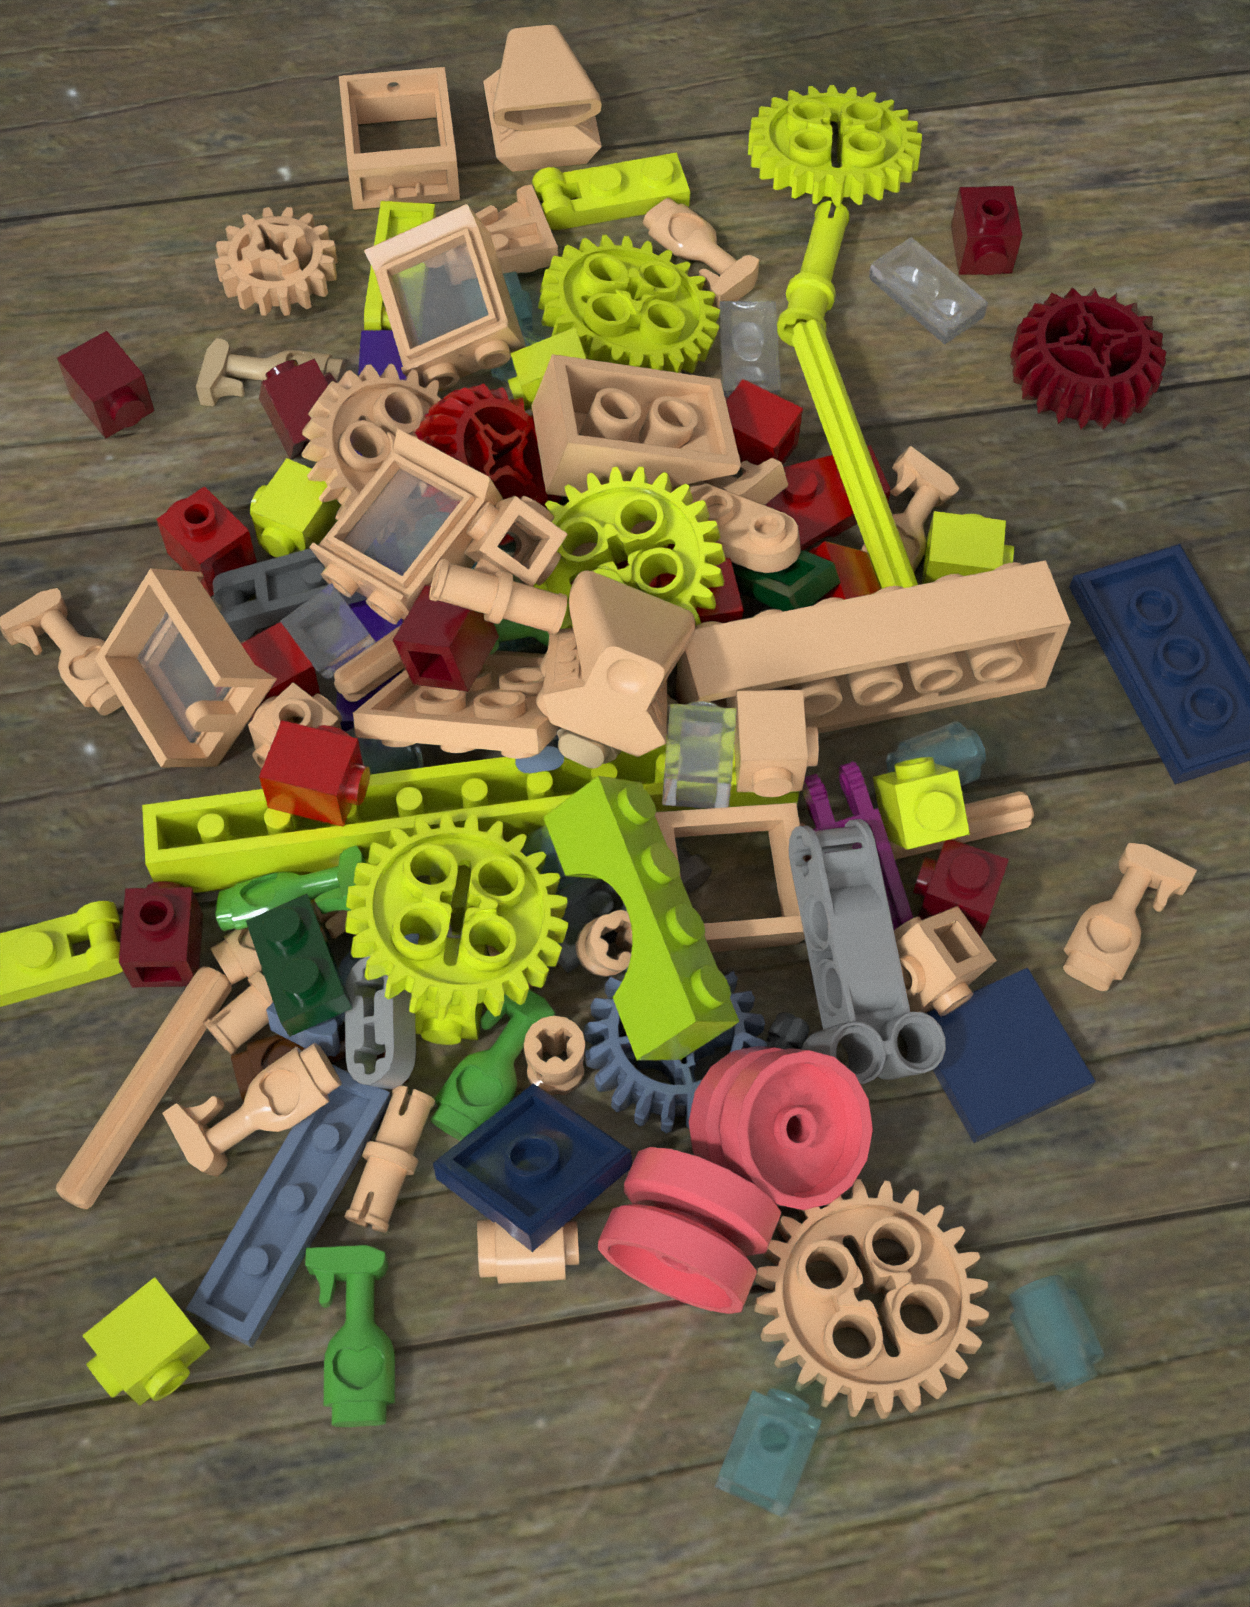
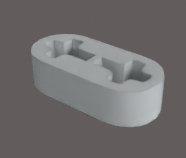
(377, 1026)

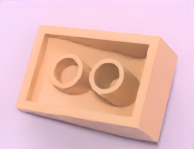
(630, 418)

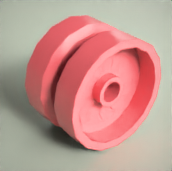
(784, 1123)
(690, 1229)

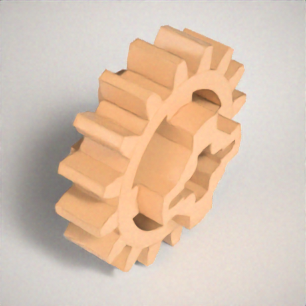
(276, 261)

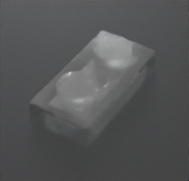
(928, 290)
(749, 345)

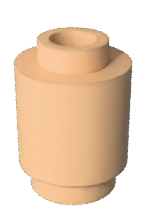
(513, 1263)

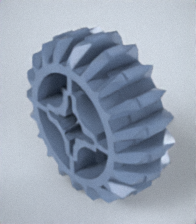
(616, 1059)

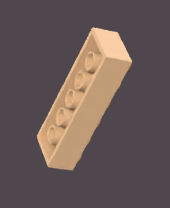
(888, 649)

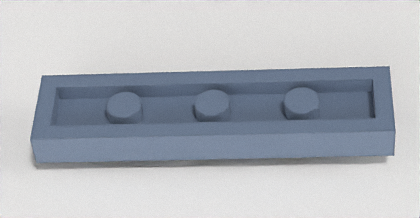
(287, 1211)

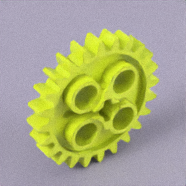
(873, 145)
(630, 305)
(606, 517)
(394, 904)

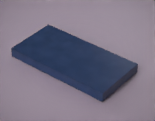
(1172, 659)

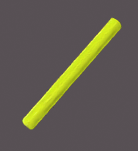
(852, 456)

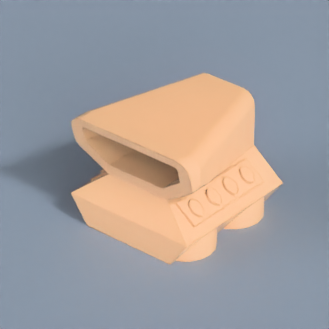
(542, 103)
(614, 664)

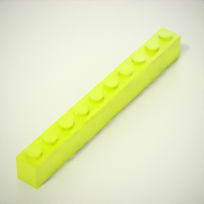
(236, 836)

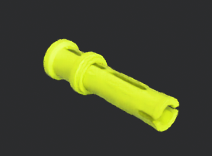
(811, 290)

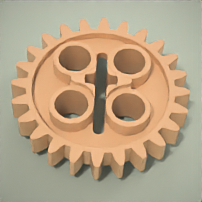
(360, 417)
(929, 1278)

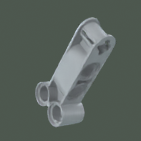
(857, 957)

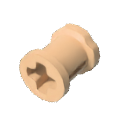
(592, 949)
(552, 1035)

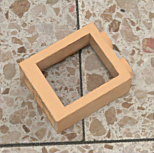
(403, 174)
(779, 822)

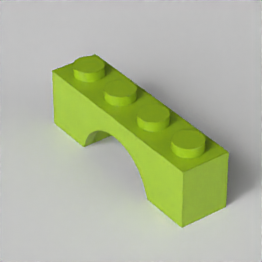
(672, 987)

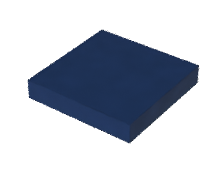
(1007, 1057)
(533, 1166)

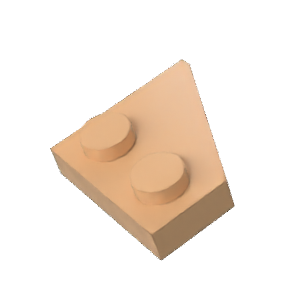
(520, 233)

